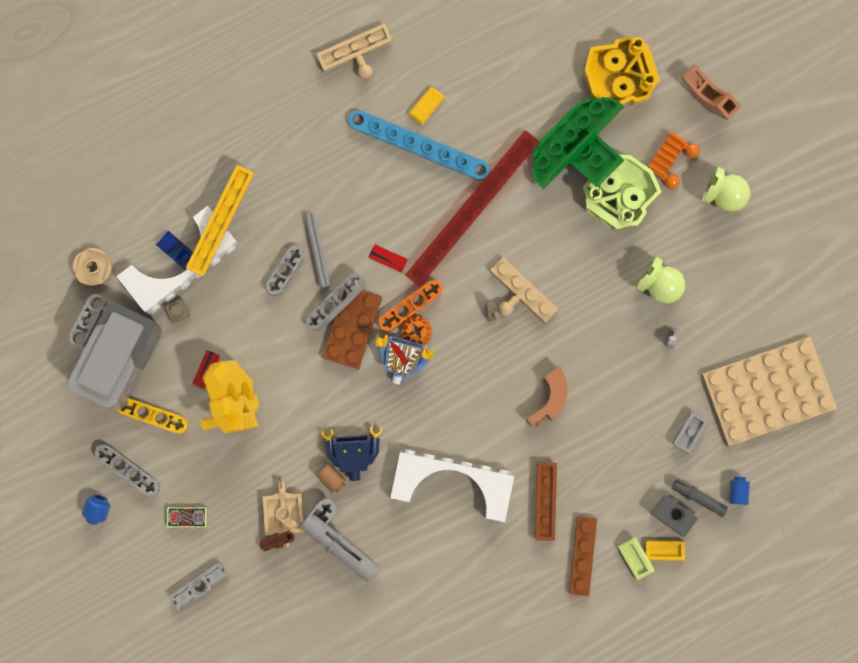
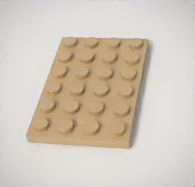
(769, 391)

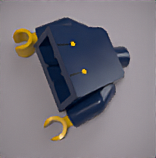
(352, 452)

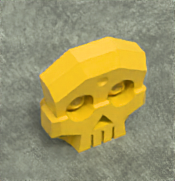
(606, 78)
(231, 398)

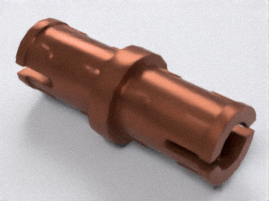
(276, 540)

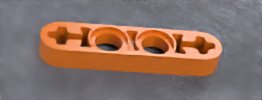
(408, 303)

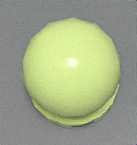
(727, 191)
(663, 283)

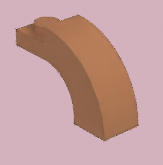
(709, 95)
(558, 389)

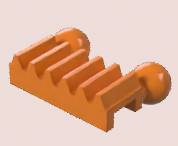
(666, 156)

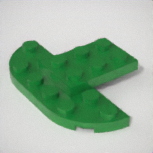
(577, 142)

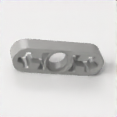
(272, 279)

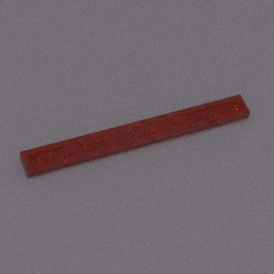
(472, 208)

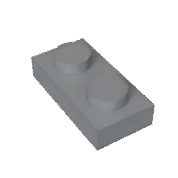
(690, 432)

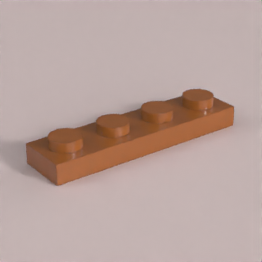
(545, 501)
(583, 556)

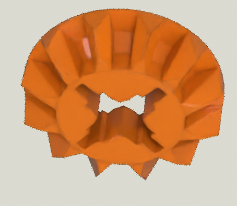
(419, 322)

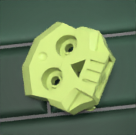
(628, 180)

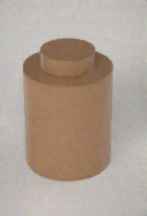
(331, 478)

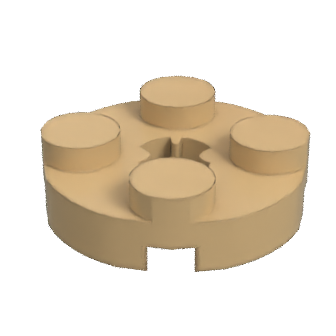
(83, 273)

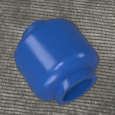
(96, 509)

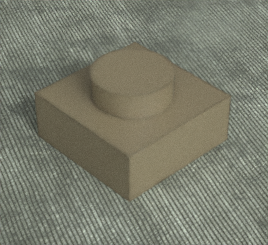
(177, 311)

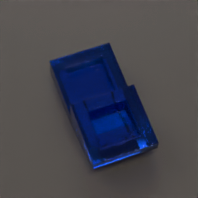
(175, 249)

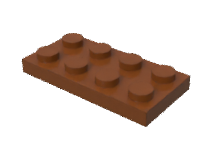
(352, 330)

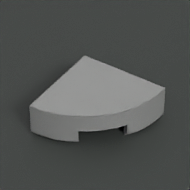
(671, 338)

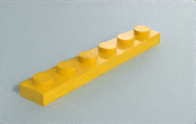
(220, 220)

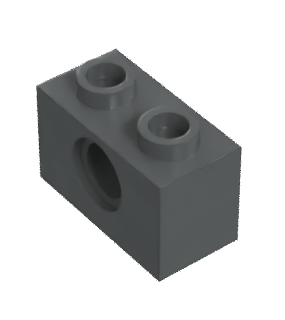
(663, 513)

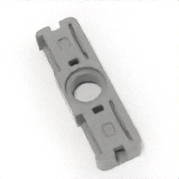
(188, 592)

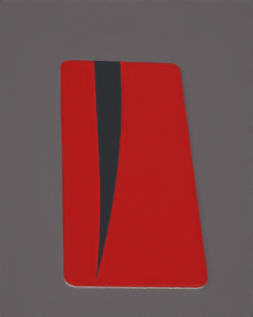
(387, 258)
(208, 359)

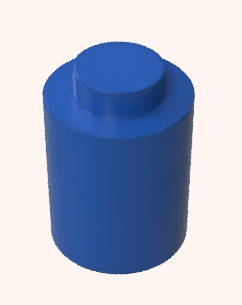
(739, 491)

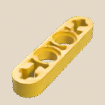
(151, 417)

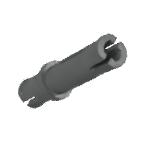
(704, 500)

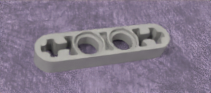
(333, 299)
(126, 471)

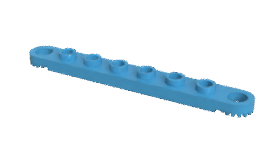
(419, 145)

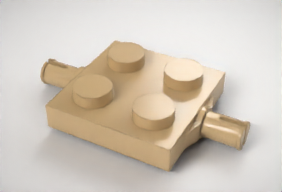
(283, 512)

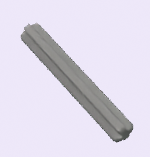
(317, 250)

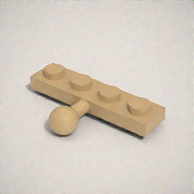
(354, 49)
(523, 291)

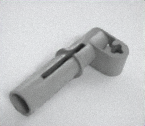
(334, 542)

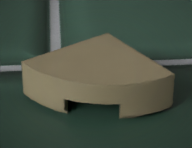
(490, 305)

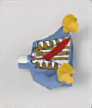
(402, 357)

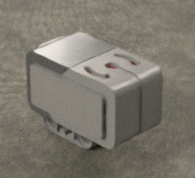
(114, 352)

